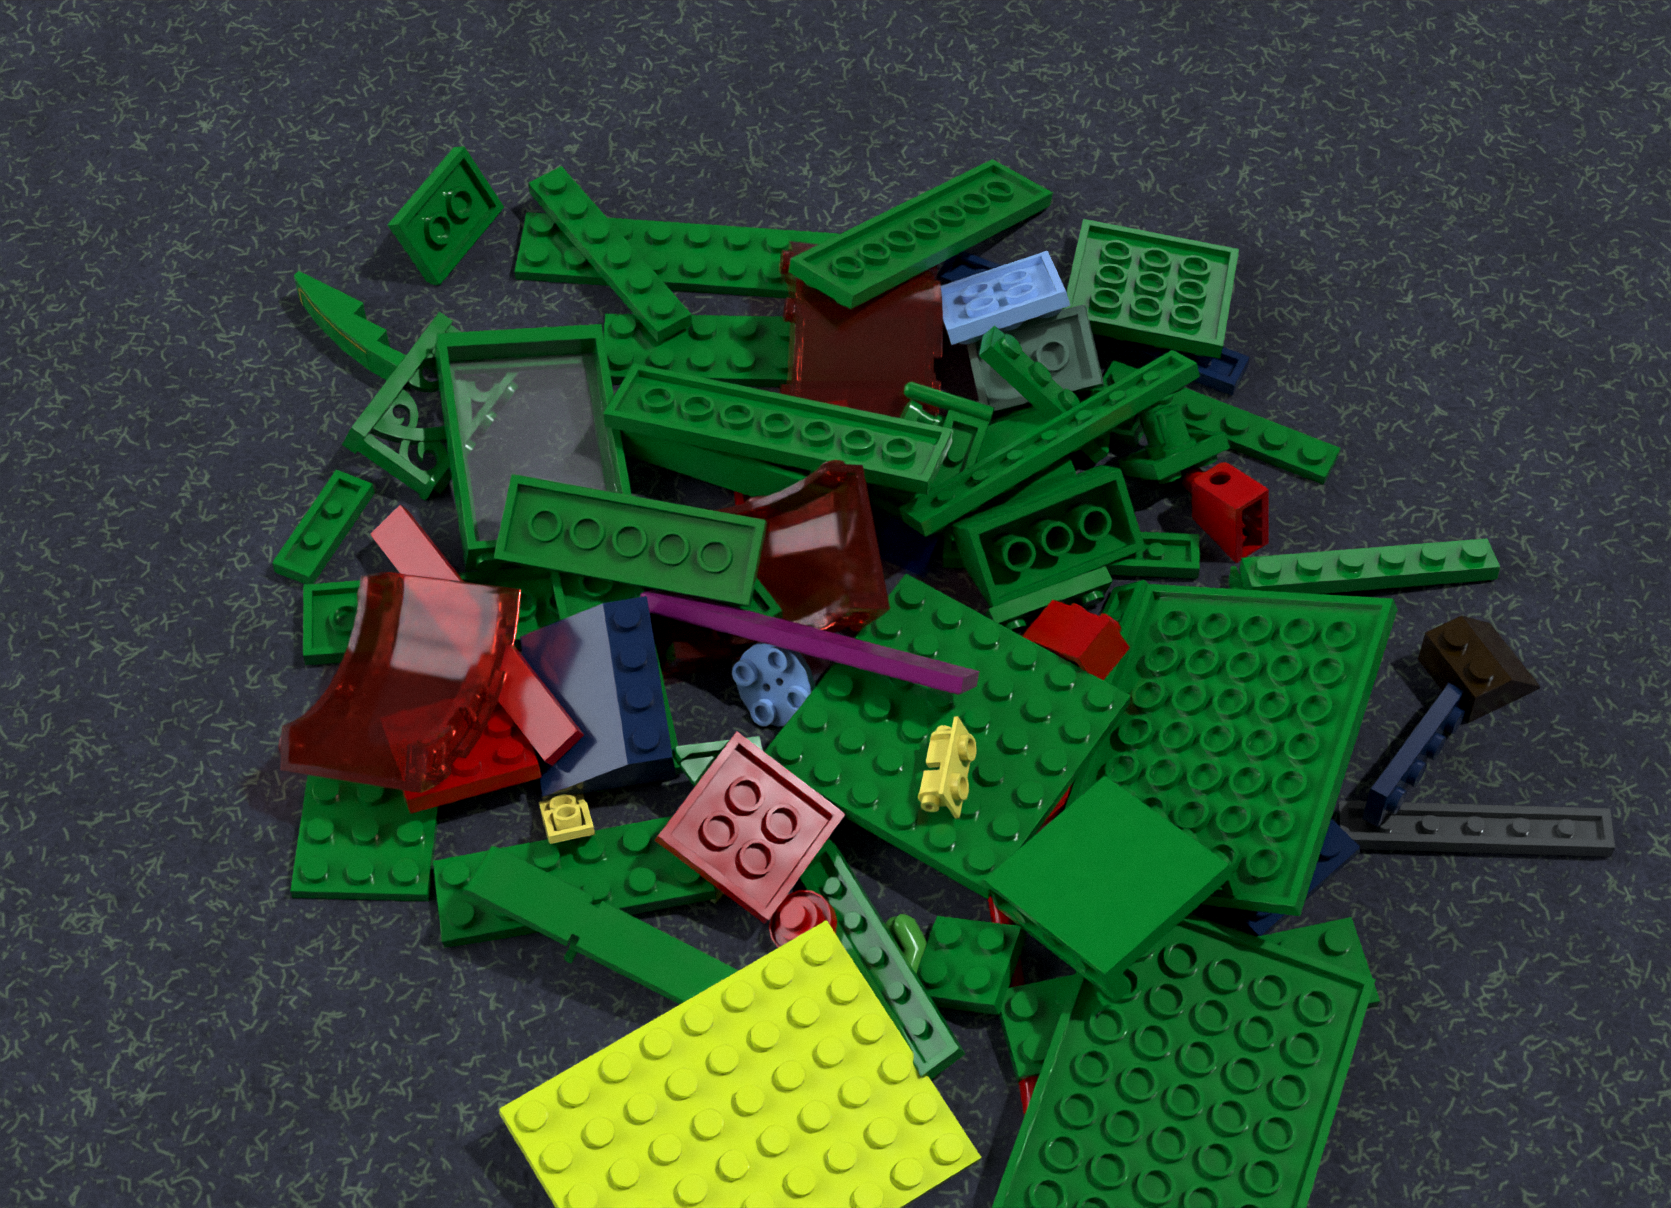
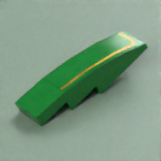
(346, 324)

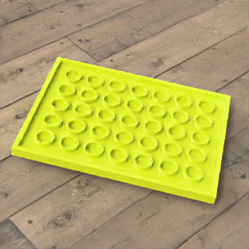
(749, 1098)

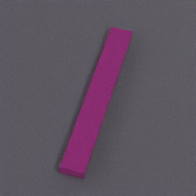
(813, 642)

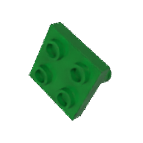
(1171, 446)

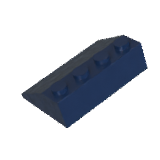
(611, 686)

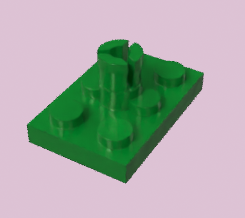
(446, 215)

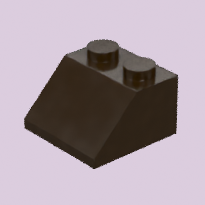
(1477, 661)

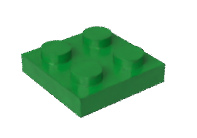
(970, 963)

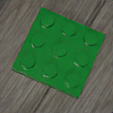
(362, 844)

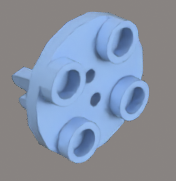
(766, 665)

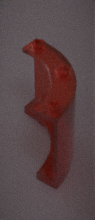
(864, 352)
(814, 562)
(409, 685)

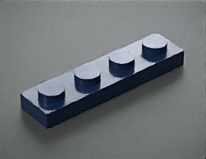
(1409, 762)

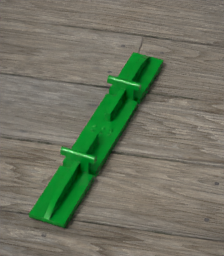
(598, 933)

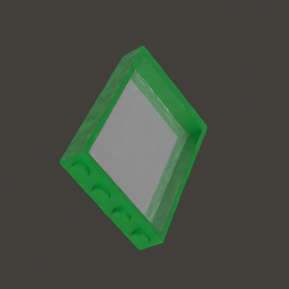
(528, 409)

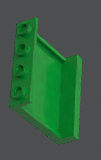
(1107, 882)

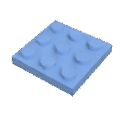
(1002, 298)

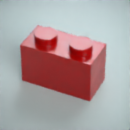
(1079, 637)

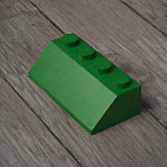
(1049, 535)

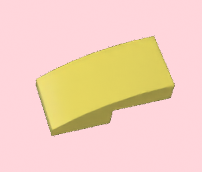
(566, 818)

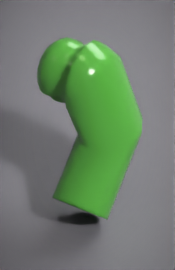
(909, 936)

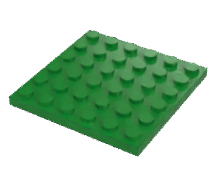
(868, 735)

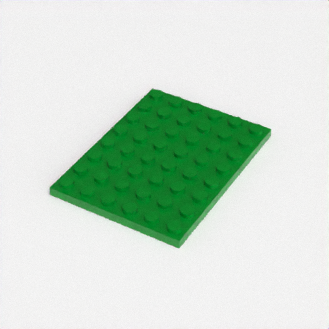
(1245, 724)
(1194, 1083)

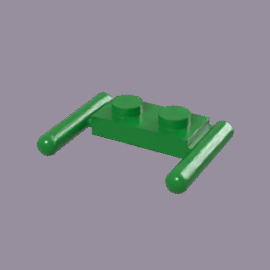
(969, 426)

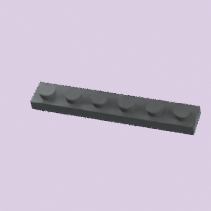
(1483, 829)

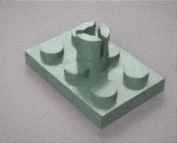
(1059, 343)

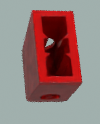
(1227, 502)

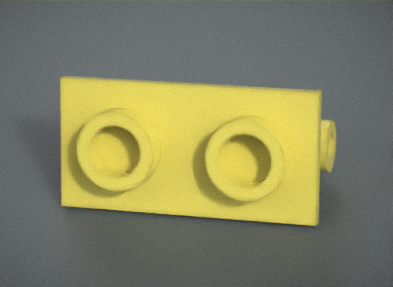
(951, 751)

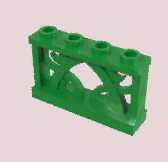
(381, 422)

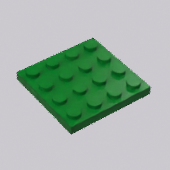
(1153, 287)

